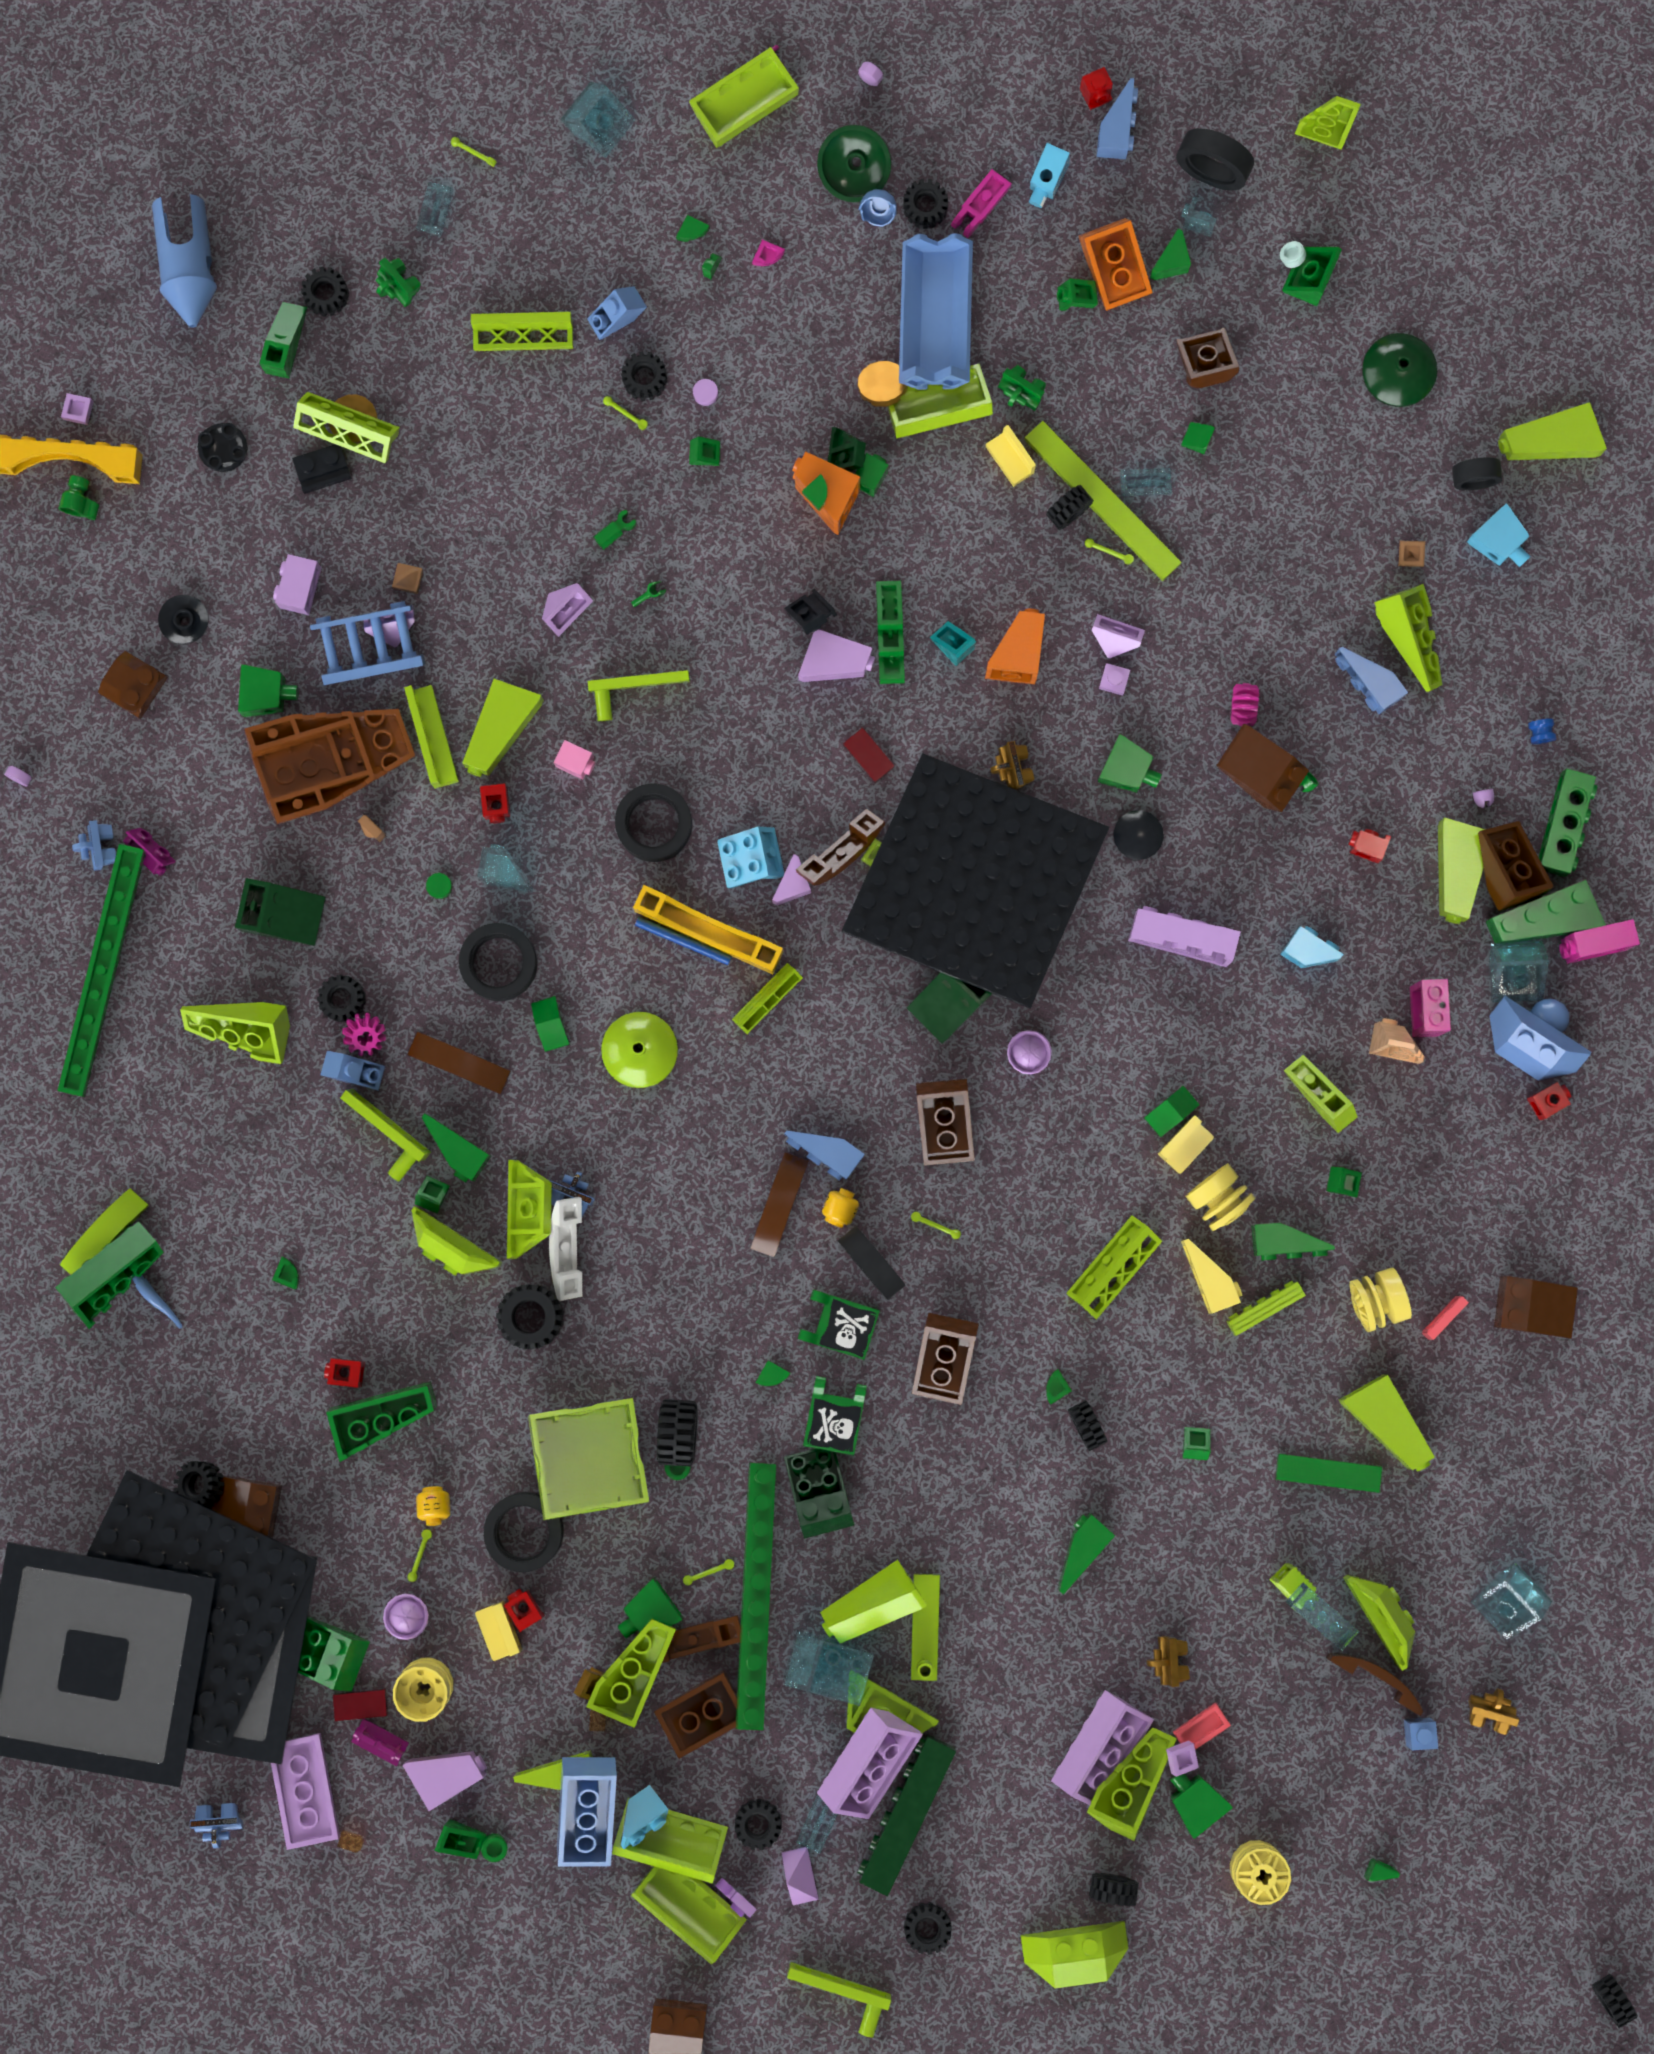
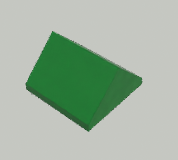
(1311, 277)

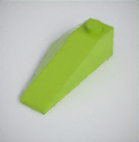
(1329, 122)
(1407, 626)
(250, 1026)
(629, 1679)
(1128, 1791)

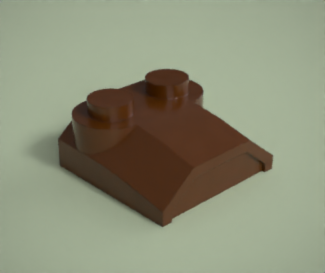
(1208, 358)
(131, 684)

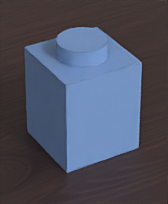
(1420, 1733)

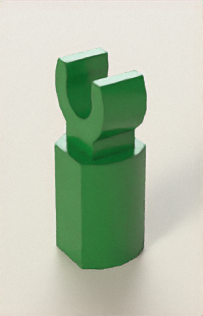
(613, 530)

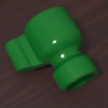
(74, 502)

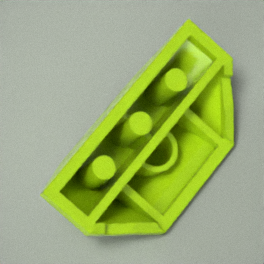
(449, 1246)
(1385, 1616)
(1076, 1954)

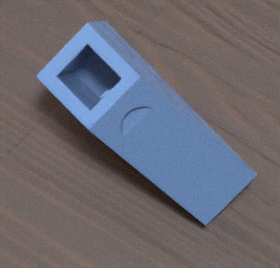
(1114, 130)
(1376, 682)
(833, 1152)

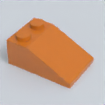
(1116, 263)

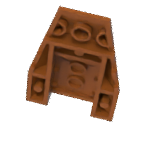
(324, 757)

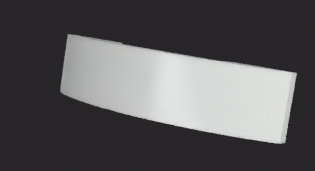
(563, 1248)

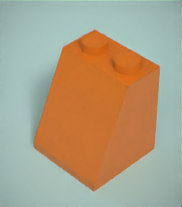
(841, 488)
(1019, 650)

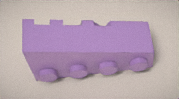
(1184, 936)

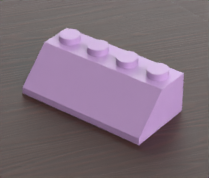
(1101, 1746)
(868, 1764)

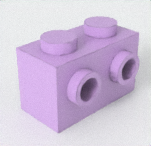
(297, 584)

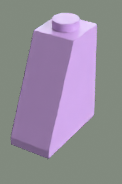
(834, 658)
(444, 1775)

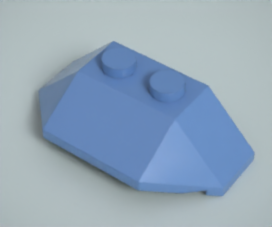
(1533, 1042)

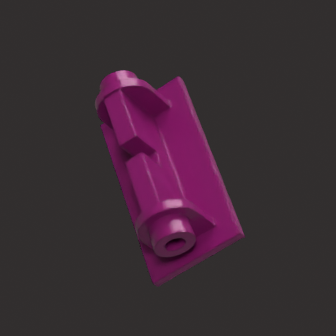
(156, 857)
(379, 1742)

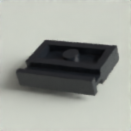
(321, 468)
(810, 612)

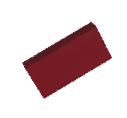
(868, 755)
(360, 1704)

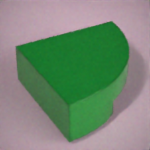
(692, 229)
(710, 265)
(816, 492)
(286, 1274)
(772, 1375)
(1056, 1387)

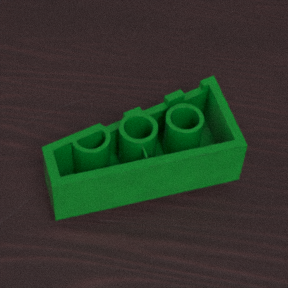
(1550, 916)
(109, 1273)
(376, 1417)

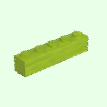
(767, 998)
(1265, 1307)

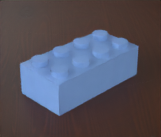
(586, 1811)

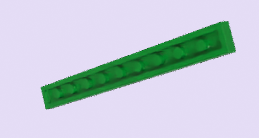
(101, 970)
(756, 1597)

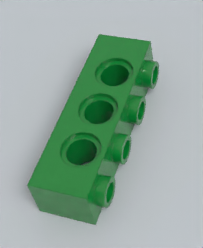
(1584, 788)

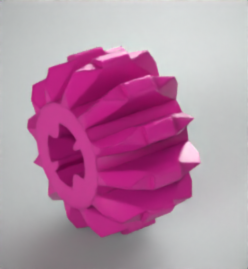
(1244, 704)
(357, 1028)

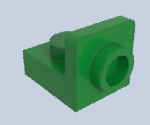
(1077, 294)

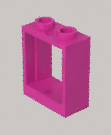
(1599, 941)
(1426, 1013)

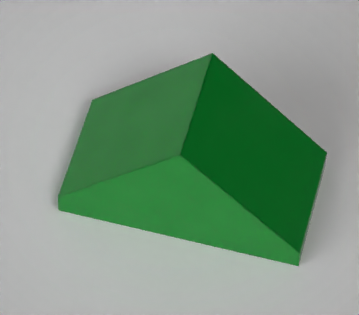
(1173, 260)
(549, 1024)
(1171, 1111)
(460, 1840)

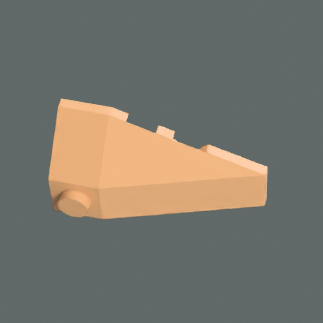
(1394, 1042)

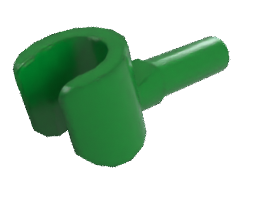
(651, 592)

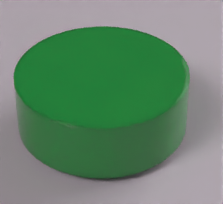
(439, 886)
(677, 1472)
(494, 1847)

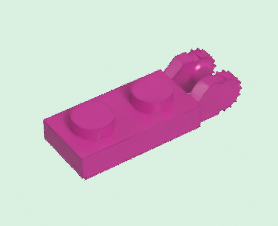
(982, 201)

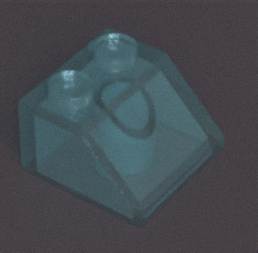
(598, 118)
(501, 870)
(1518, 971)
(1512, 1602)

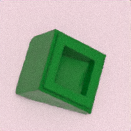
(1198, 437)
(704, 451)
(1344, 1181)
(431, 1194)
(1196, 1443)
(1380, 1871)

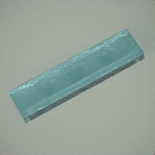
(1322, 1616)

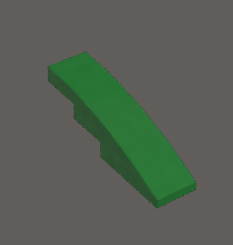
(890, 632)

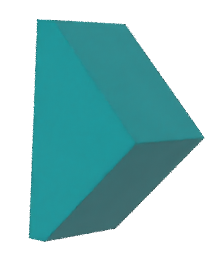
(953, 642)

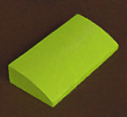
(744, 97)
(941, 407)
(680, 1846)
(689, 1911)

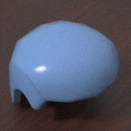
(878, 207)
(1553, 1013)

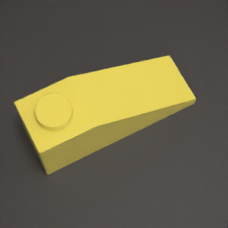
(1214, 1284)

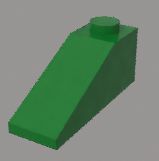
(459, 1153)
(1085, 1545)

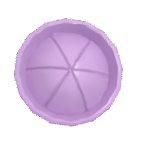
(1029, 1052)
(405, 1616)

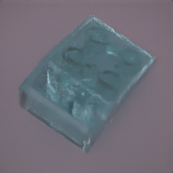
(827, 1668)

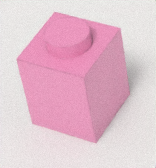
(574, 760)

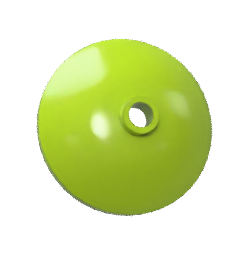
(641, 1068)

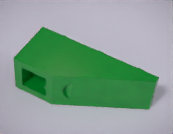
(283, 340)
(1282, 1239)

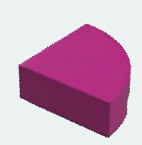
(767, 254)

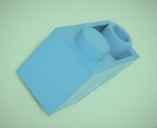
(1308, 950)
(643, 1813)

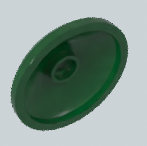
(837, 167)
(1389, 380)

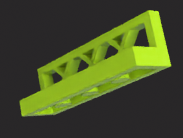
(522, 322)
(348, 419)
(431, 736)
(1111, 1264)

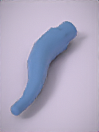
(154, 1299)

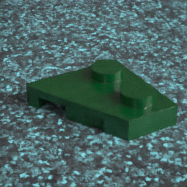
(846, 450)

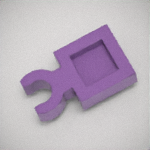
(740, 1904)

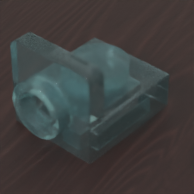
(1197, 221)

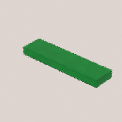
(1328, 1473)

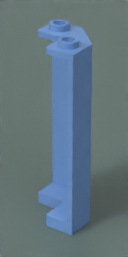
(936, 312)

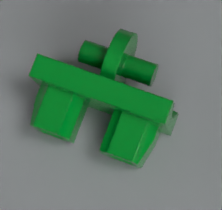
(393, 284)
(1020, 389)

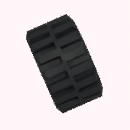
(507, 1316)
(677, 1432)

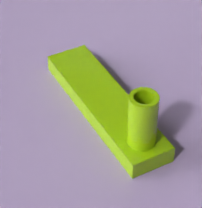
(602, 687)
(412, 1148)
(925, 1629)
(875, 1999)

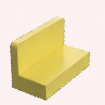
(1011, 456)
(1186, 1145)
(498, 1631)

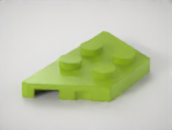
(527, 1209)
(883, 1699)

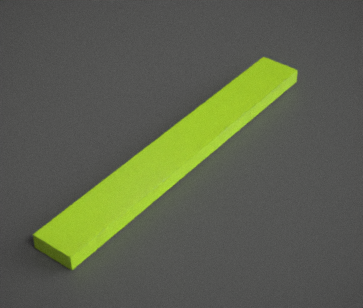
(1105, 503)

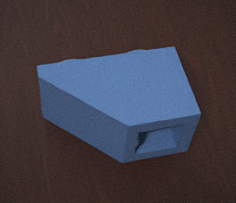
(616, 311)
(352, 1070)

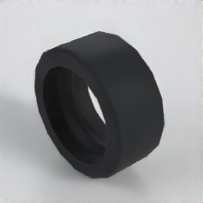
(1477, 473)

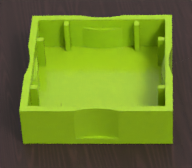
(588, 1459)

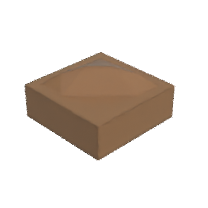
(1411, 553)
(407, 578)
(370, 829)

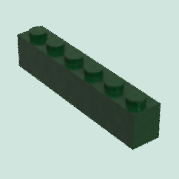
(906, 1815)

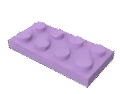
(305, 1793)

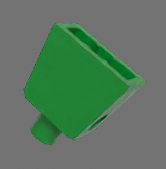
(263, 691)
(1128, 767)
(649, 1604)
(1198, 1803)

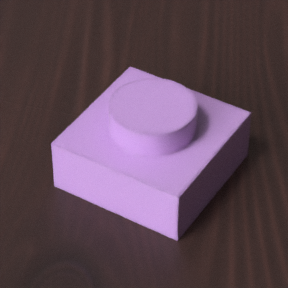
(77, 409)
(1114, 679)
(1182, 1758)

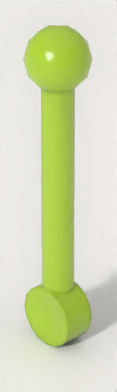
(455, 142)
(642, 424)
(1128, 559)
(916, 1217)
(426, 1534)
(728, 1564)

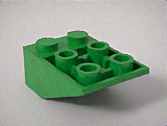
(331, 1655)

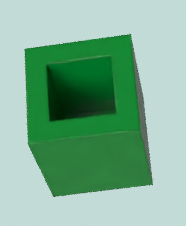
(872, 474)

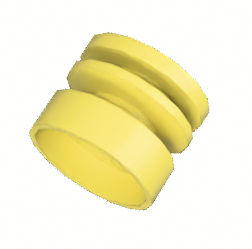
(1220, 1197)
(1374, 1301)
(423, 1704)
(1246, 1868)

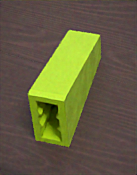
(1556, 436)
(499, 725)
(1459, 869)
(1389, 1421)
(873, 1604)

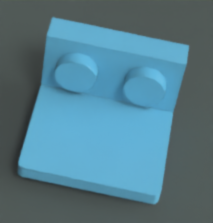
(750, 856)

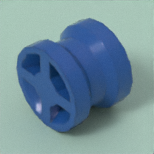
(1542, 731)

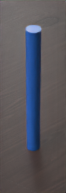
(683, 940)

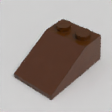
(1262, 769)
(1512, 866)
(945, 1122)
(1535, 1307)
(945, 1358)
(249, 1503)
(699, 1714)
(677, 2027)

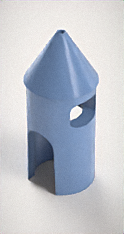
(185, 266)

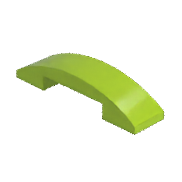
(105, 1229)

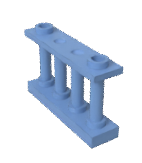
(359, 667)

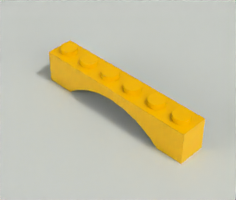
(119, 463)
(708, 930)

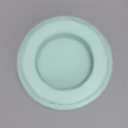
(1293, 254)

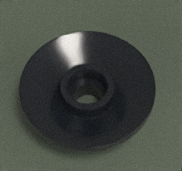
(175, 611)

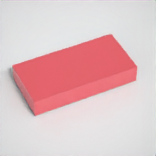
(1444, 1317)
(1202, 1726)

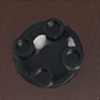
(222, 447)
(1138, 835)

